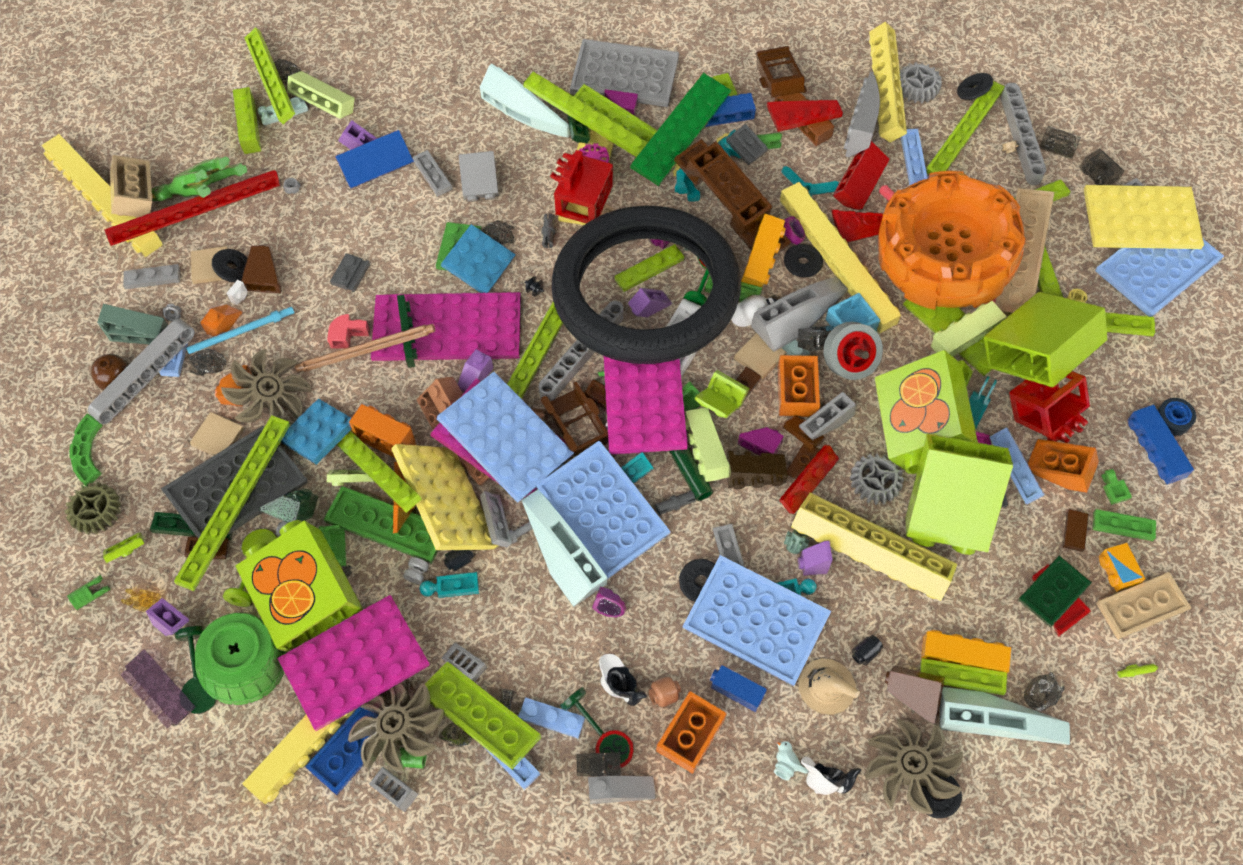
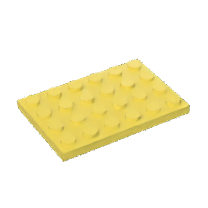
(1143, 217)
(448, 500)

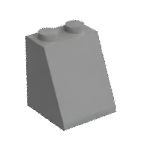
(478, 176)

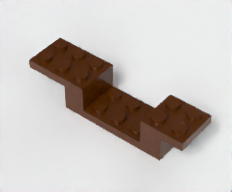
(730, 187)

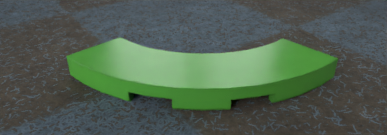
(81, 450)

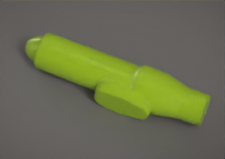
(1134, 670)

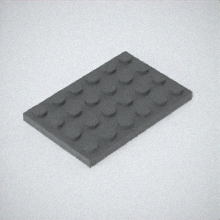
(202, 488)

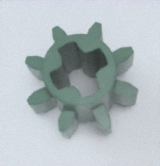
(796, 542)

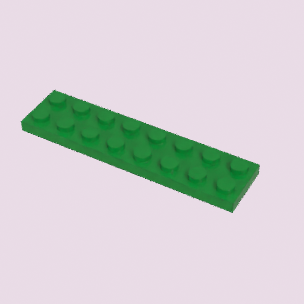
(680, 129)

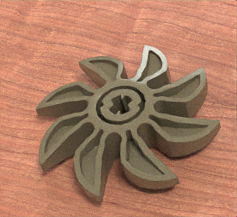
(270, 380)
(396, 727)
(909, 775)

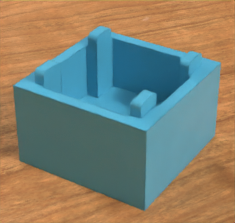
(852, 310)

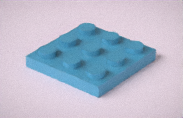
(478, 260)
(317, 431)

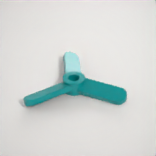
(813, 189)

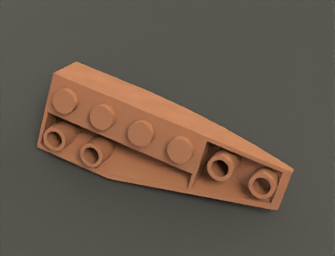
(435, 400)

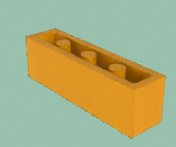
(763, 250)
(965, 651)

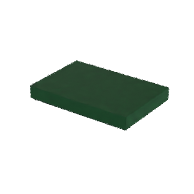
(1054, 591)

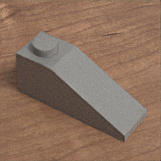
(829, 417)
(620, 789)

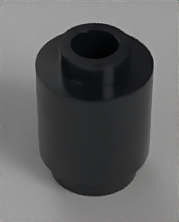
(457, 559)
(867, 650)

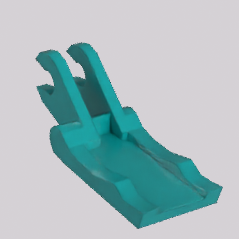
(980, 402)

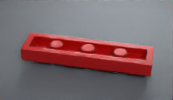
(809, 479)

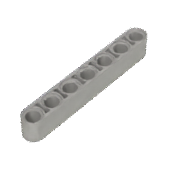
(1023, 133)
(573, 355)
(141, 371)

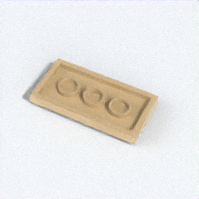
(1143, 605)

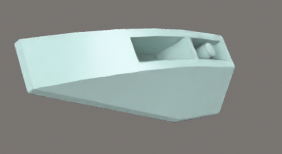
(519, 103)
(563, 551)
(993, 716)

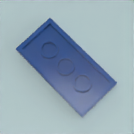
(374, 159)
(338, 758)

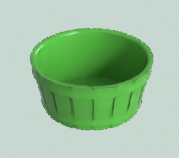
(245, 674)

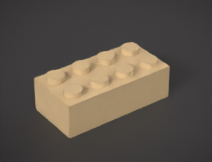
(130, 186)

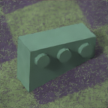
(129, 325)

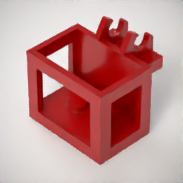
(584, 183)
(1051, 409)

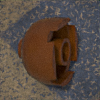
(106, 369)

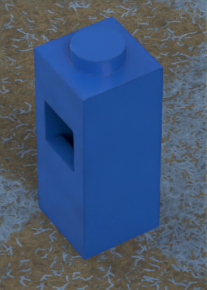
(737, 688)

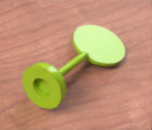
(238, 596)

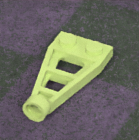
(339, 477)

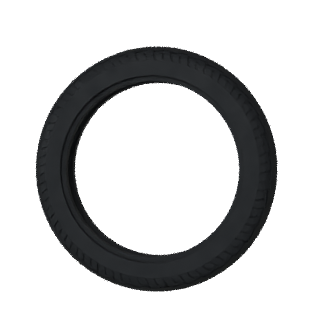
(646, 345)

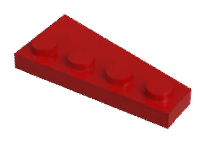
(801, 113)

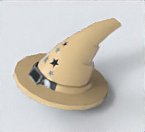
(827, 686)

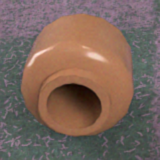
(664, 692)

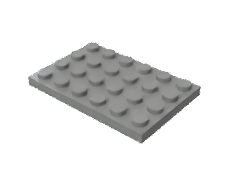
(626, 69)

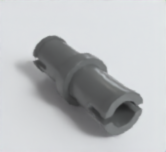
(548, 231)
(675, 502)

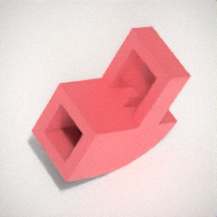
(343, 328)

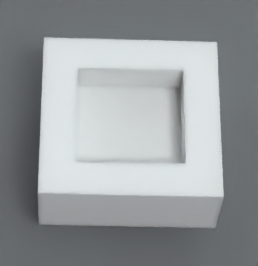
(237, 292)

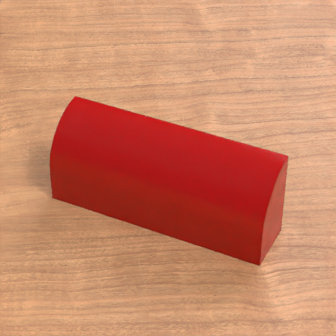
(861, 177)

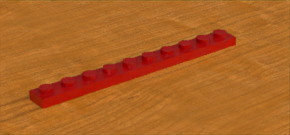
(191, 208)

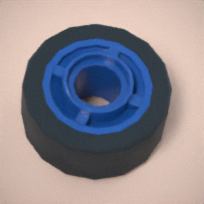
(1182, 410)

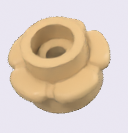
(1010, 146)

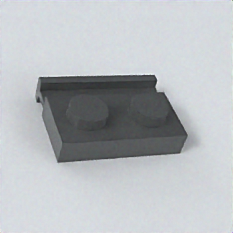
(747, 144)
(350, 272)

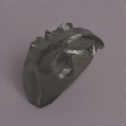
(285, 69)
(500, 231)
(207, 361)
(1043, 692)
(455, 736)

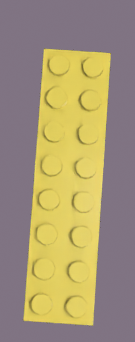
(875, 546)

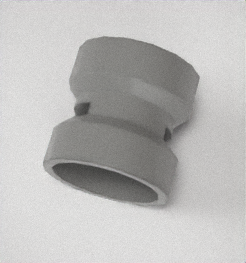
(416, 570)

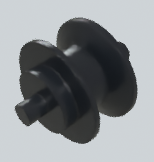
(534, 286)

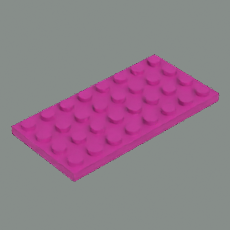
(461, 324)

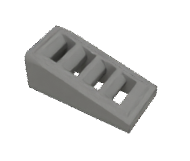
(476, 672)
(403, 798)

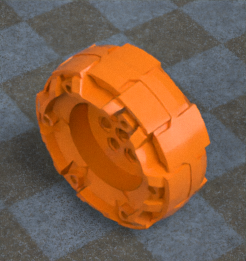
(951, 240)

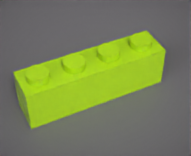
(246, 120)

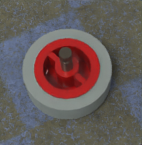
(853, 350)

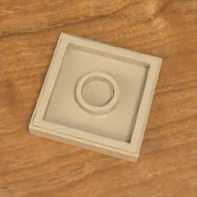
(201, 265)
(758, 356)
(216, 434)

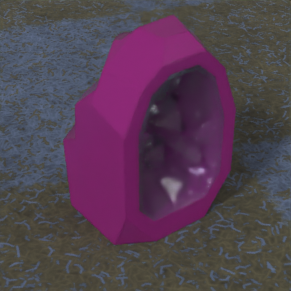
(794, 230)
(608, 603)

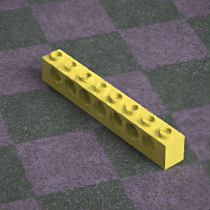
(886, 71)

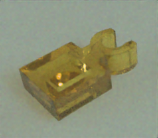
(142, 600)

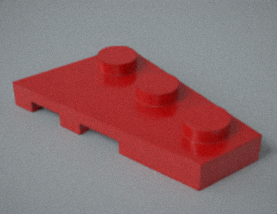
(856, 225)
(1073, 615)

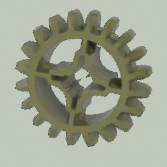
(84, 517)

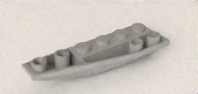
(864, 117)
(801, 309)

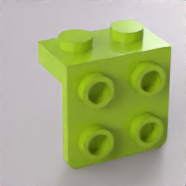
(722, 395)

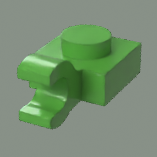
(1115, 490)

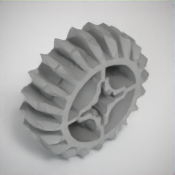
(920, 82)
(888, 472)

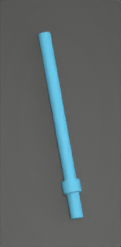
(273, 317)

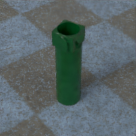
(689, 469)

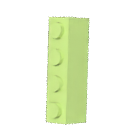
(320, 94)
(968, 330)
(706, 445)

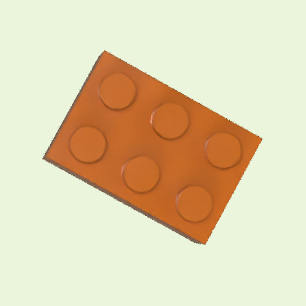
(798, 385)
(380, 430)
(691, 732)

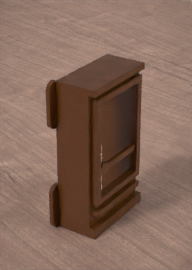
(783, 85)
(569, 402)

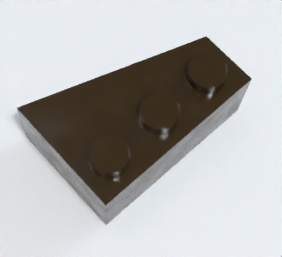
(756, 470)

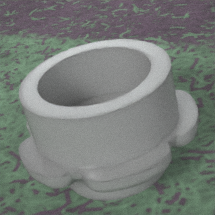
(293, 183)
(172, 316)

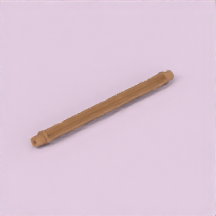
(366, 347)

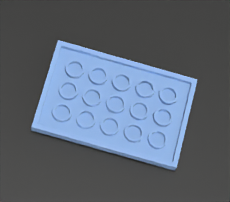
(1156, 275)
(505, 436)
(603, 509)
(756, 620)

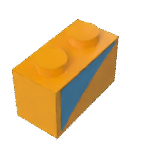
(1121, 567)

